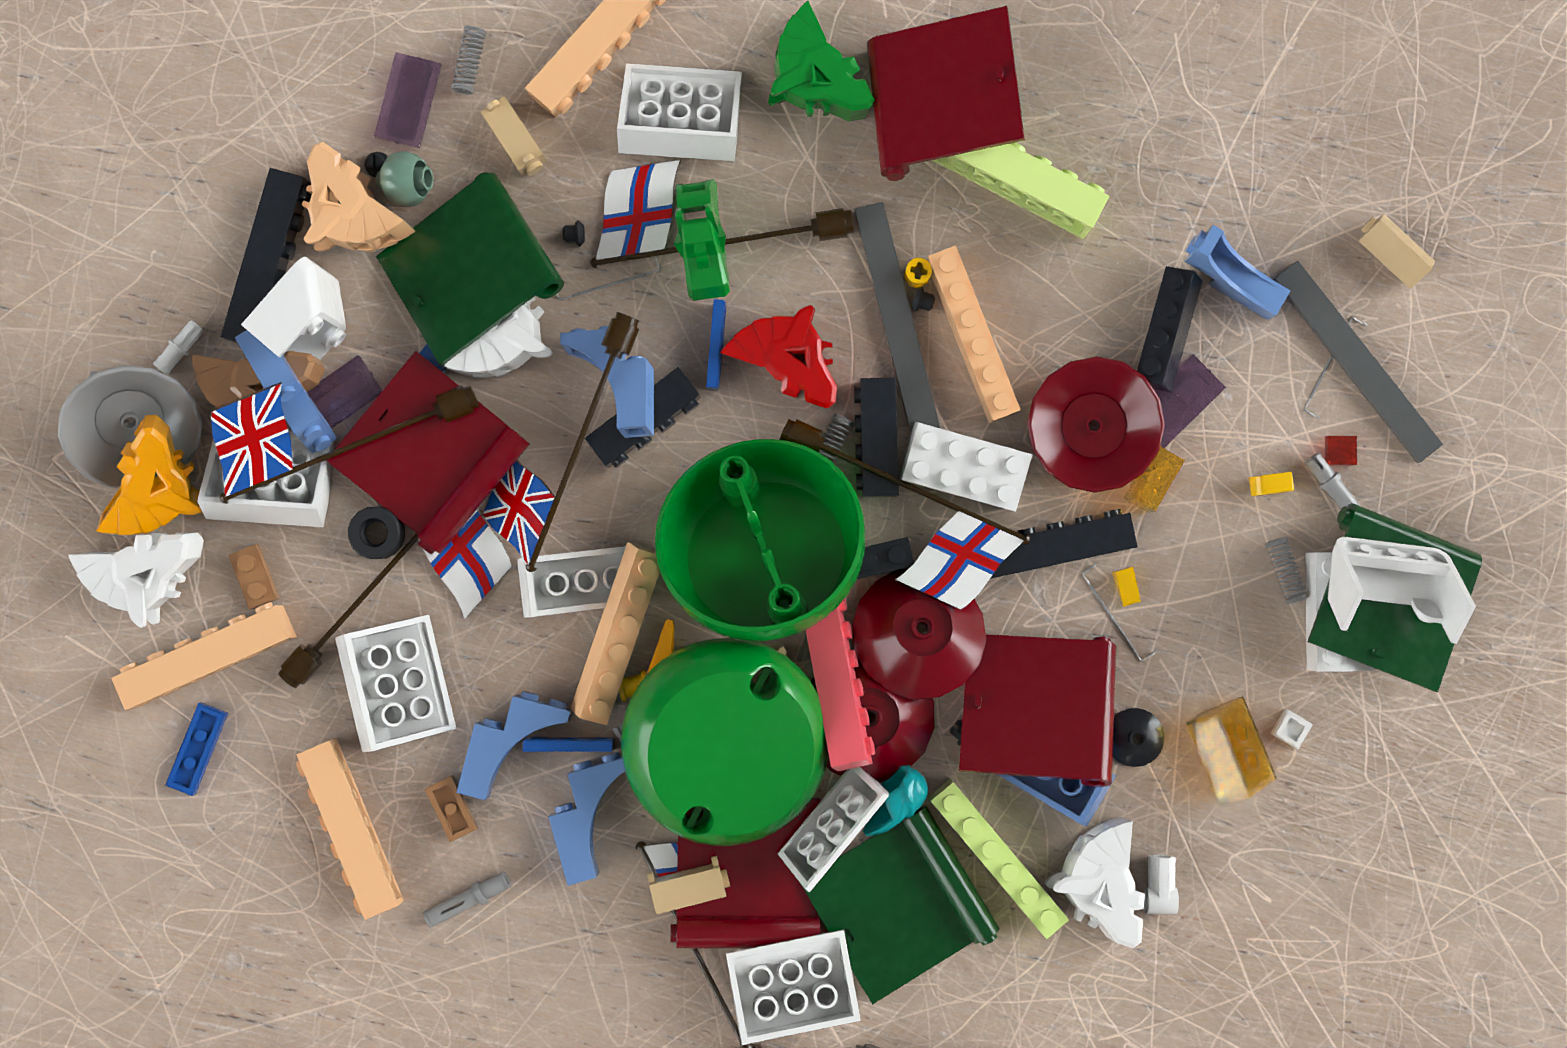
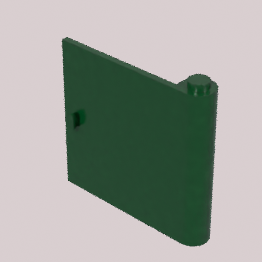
(469, 267)
(1400, 639)
(902, 904)

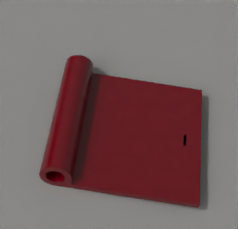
(942, 90)
(434, 469)
(1041, 709)
(763, 896)

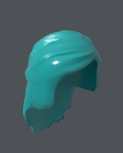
(906, 794)

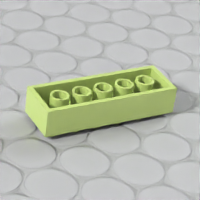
(1033, 185)

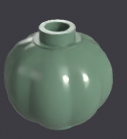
(405, 179)

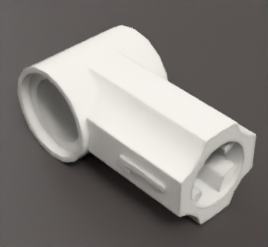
(1161, 894)

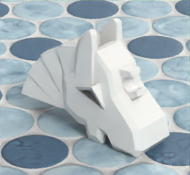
(503, 346)
(123, 575)
(1100, 883)

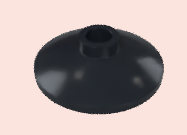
(1125, 726)

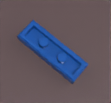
(716, 345)
(569, 744)
(196, 749)

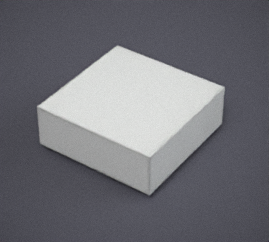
(1291, 729)

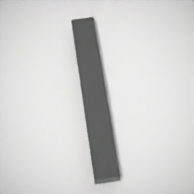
(896, 315)
(1358, 363)

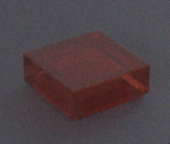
(1341, 450)

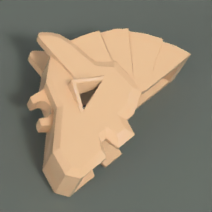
(359, 219)

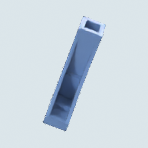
(1233, 274)
(630, 380)
(297, 405)
(493, 743)
(574, 825)

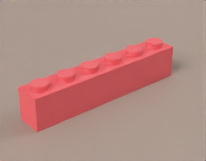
(839, 692)

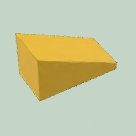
(1126, 586)

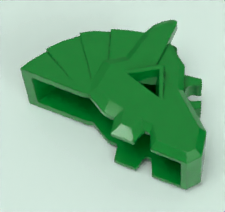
(815, 73)
(701, 241)

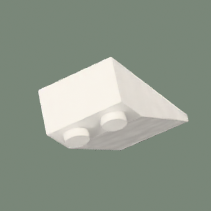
(569, 581)

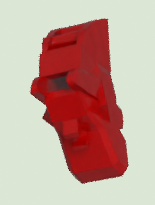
(771, 345)

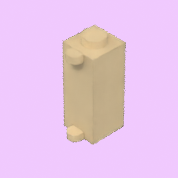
(513, 136)
(1396, 250)
(688, 887)

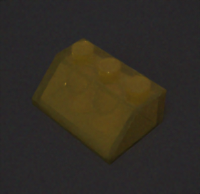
(1231, 751)

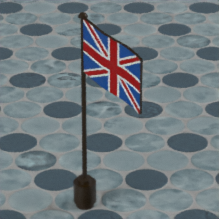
(257, 442)
(521, 502)

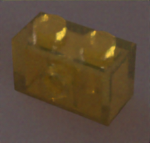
(1150, 488)

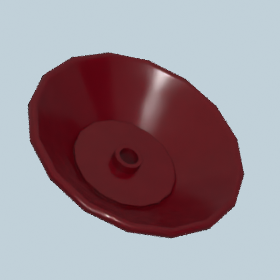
(1127, 418)
(913, 661)
(899, 728)

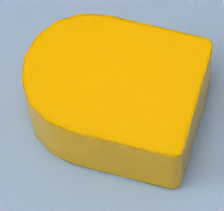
(1271, 484)

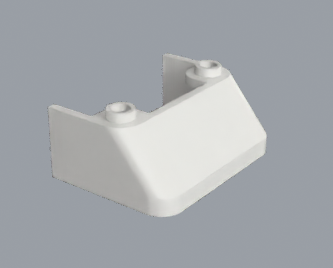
(300, 312)
(1399, 576)

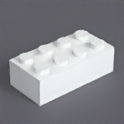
(965, 466)

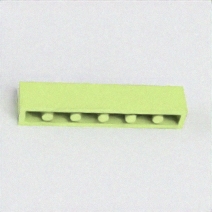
(998, 858)

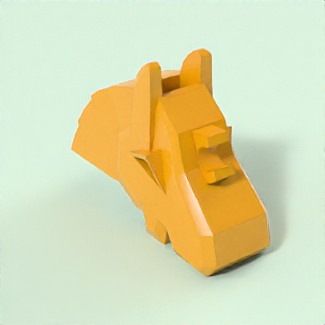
(147, 501)

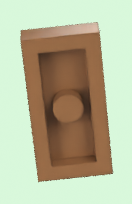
(253, 576)
(451, 808)

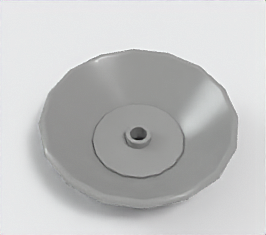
(95, 412)

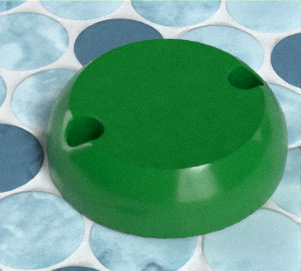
(760, 540)
(724, 744)

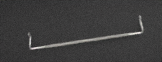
(610, 284)
(1322, 374)
(1094, 591)

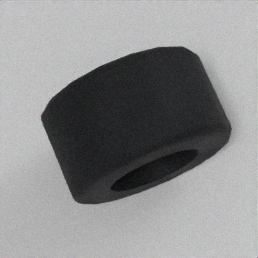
(358, 538)

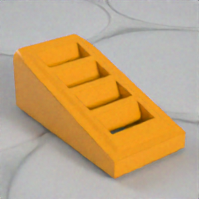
(665, 644)

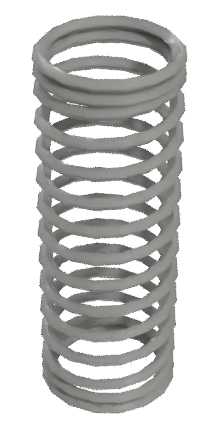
(463, 87)
(841, 419)
(1302, 594)

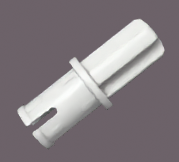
(178, 347)

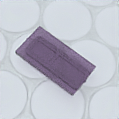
(407, 100)
(345, 391)
(1191, 394)

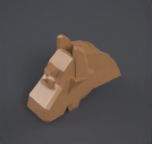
(231, 380)

